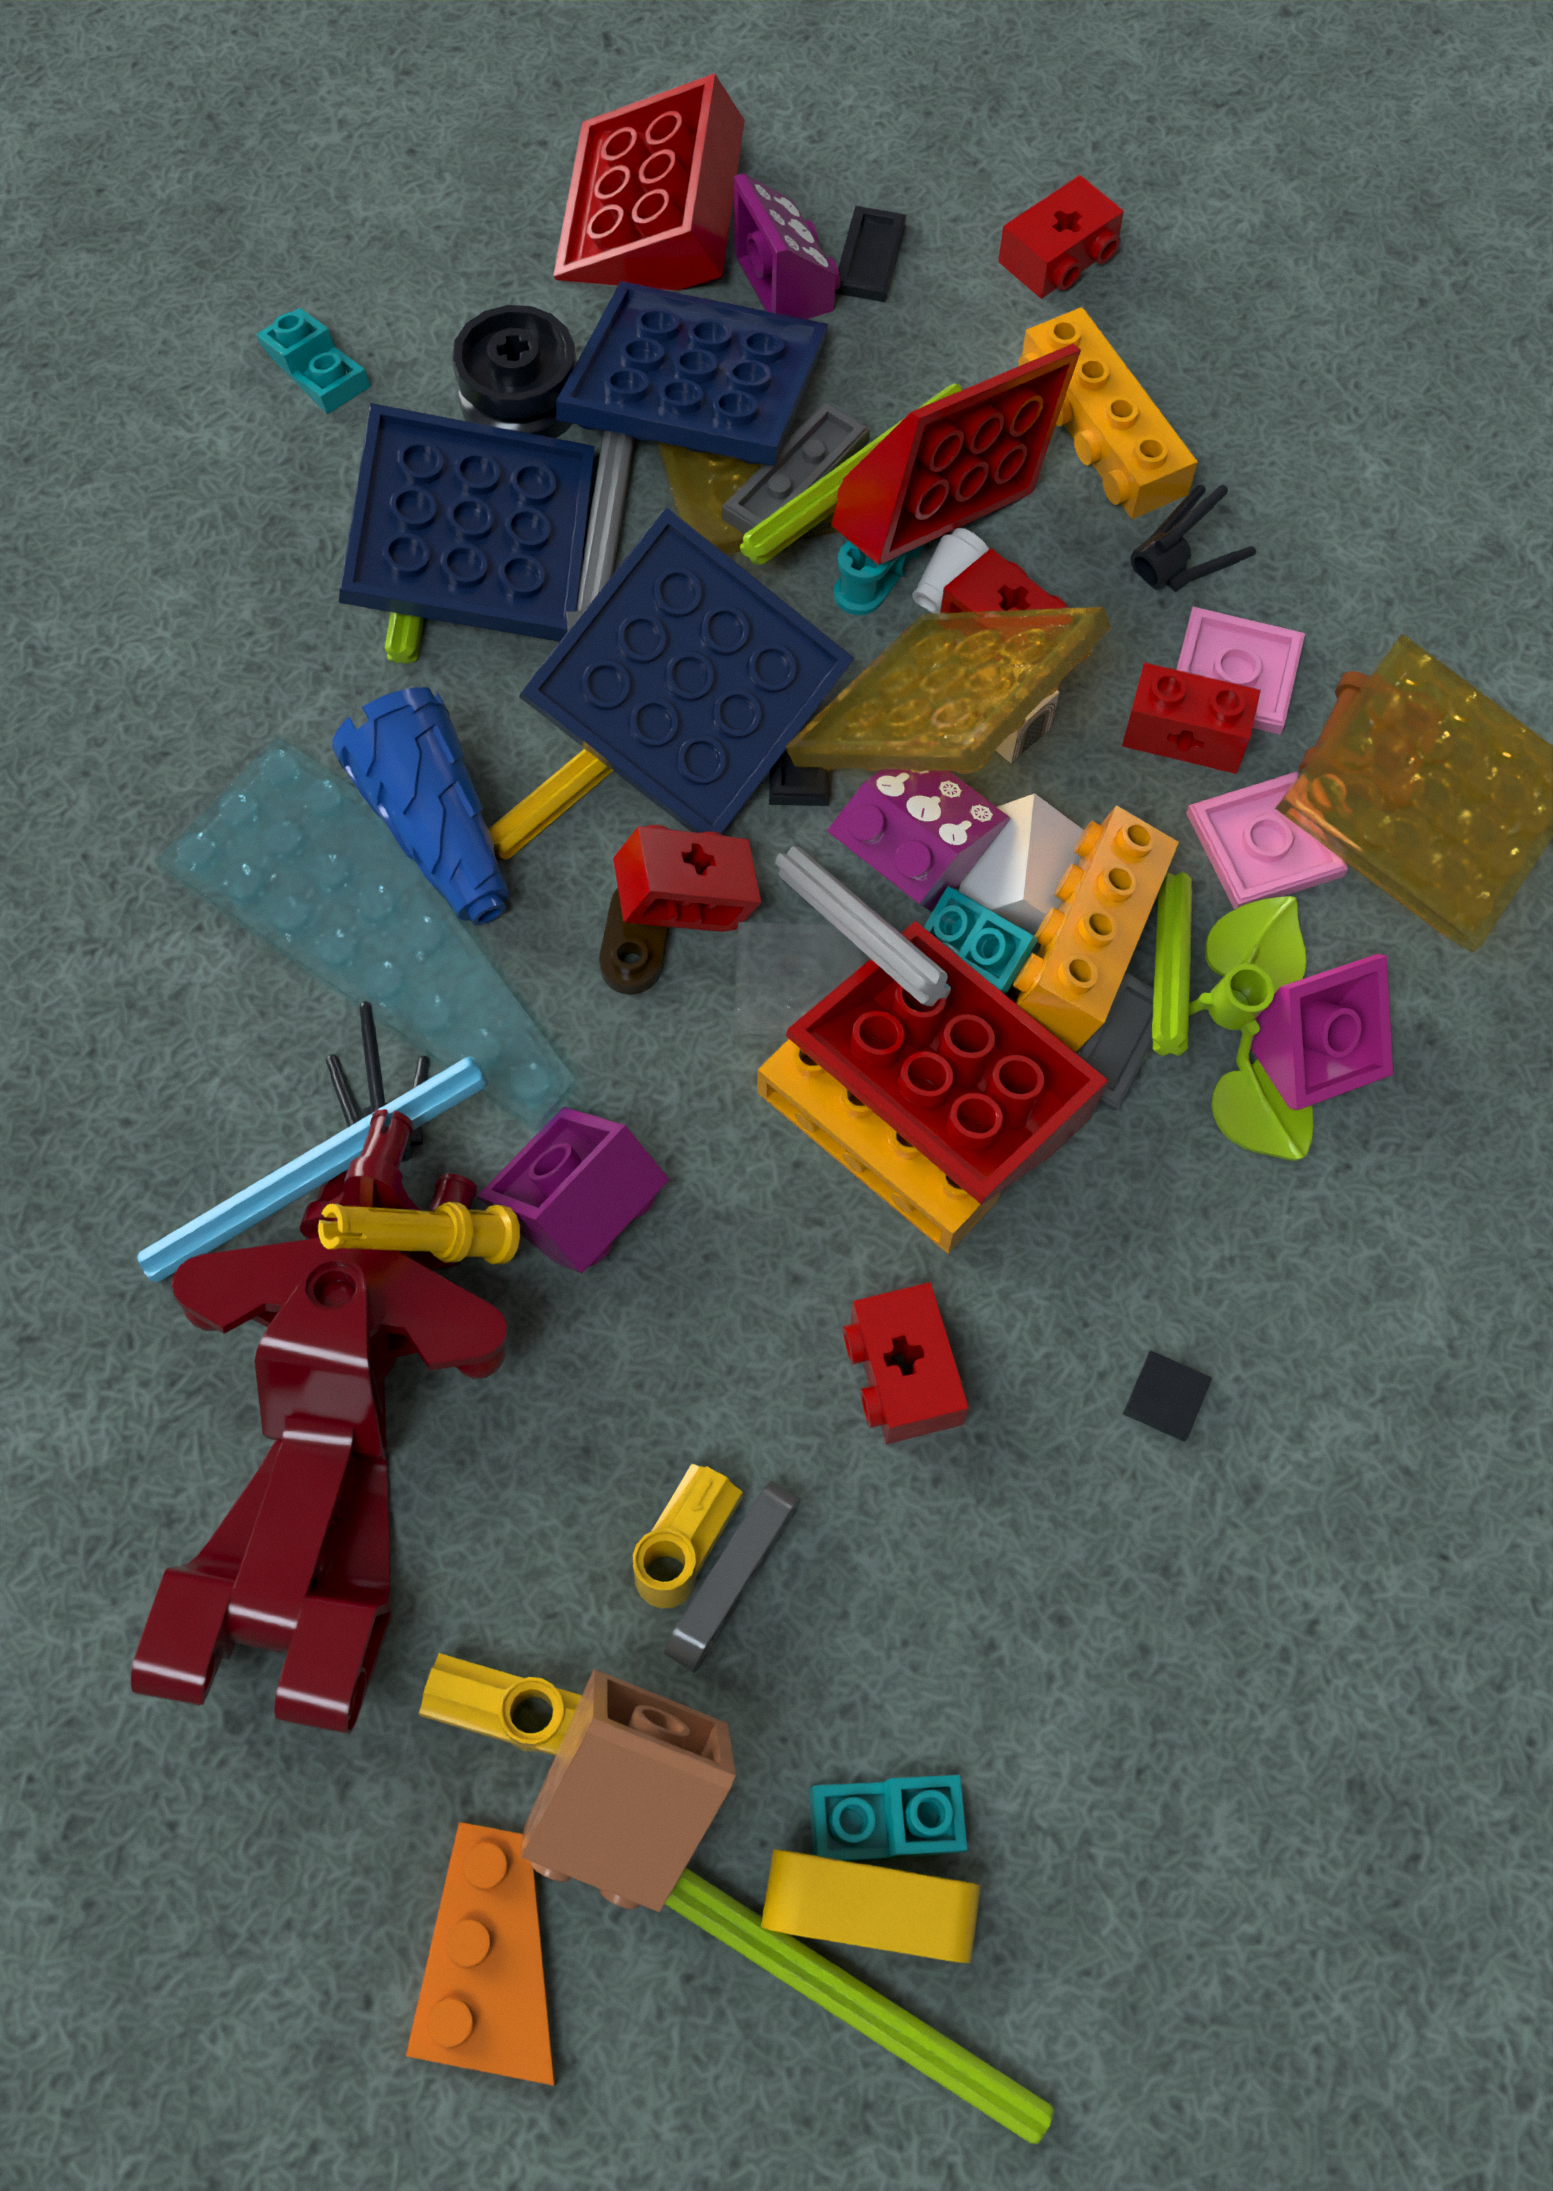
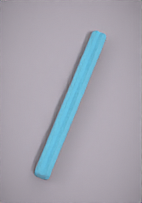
(305, 1173)

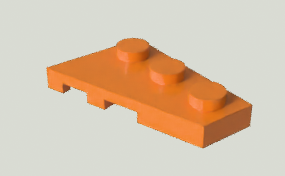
(485, 1966)

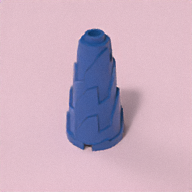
(418, 783)

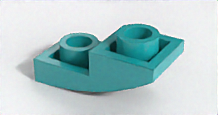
(312, 361)
(981, 938)
(888, 1818)

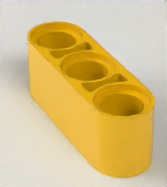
(871, 1906)

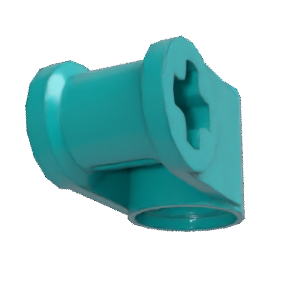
(863, 582)

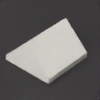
(1024, 863)

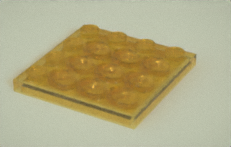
(949, 690)
(1430, 794)

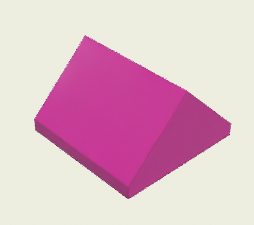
(1327, 1033)

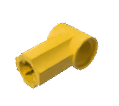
(686, 1533)

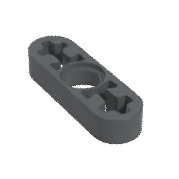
(720, 1591)

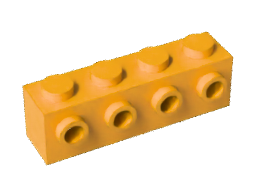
(1114, 419)
(1095, 926)
(868, 1147)

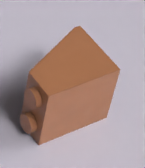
(629, 1793)

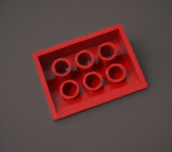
(654, 191)
(955, 459)
(957, 1079)

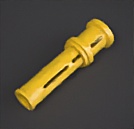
(446, 1232)

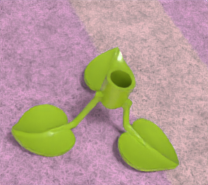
(1256, 954)

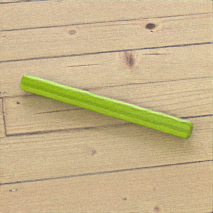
(810, 506)
(862, 2008)

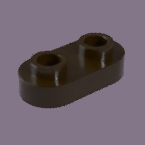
(625, 938)

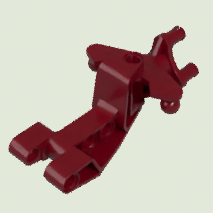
(309, 1538)

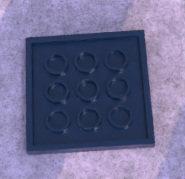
(693, 373)
(467, 523)
(686, 676)

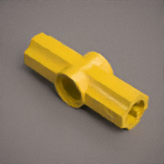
(485, 1703)

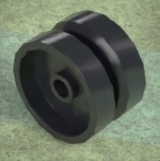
(513, 369)

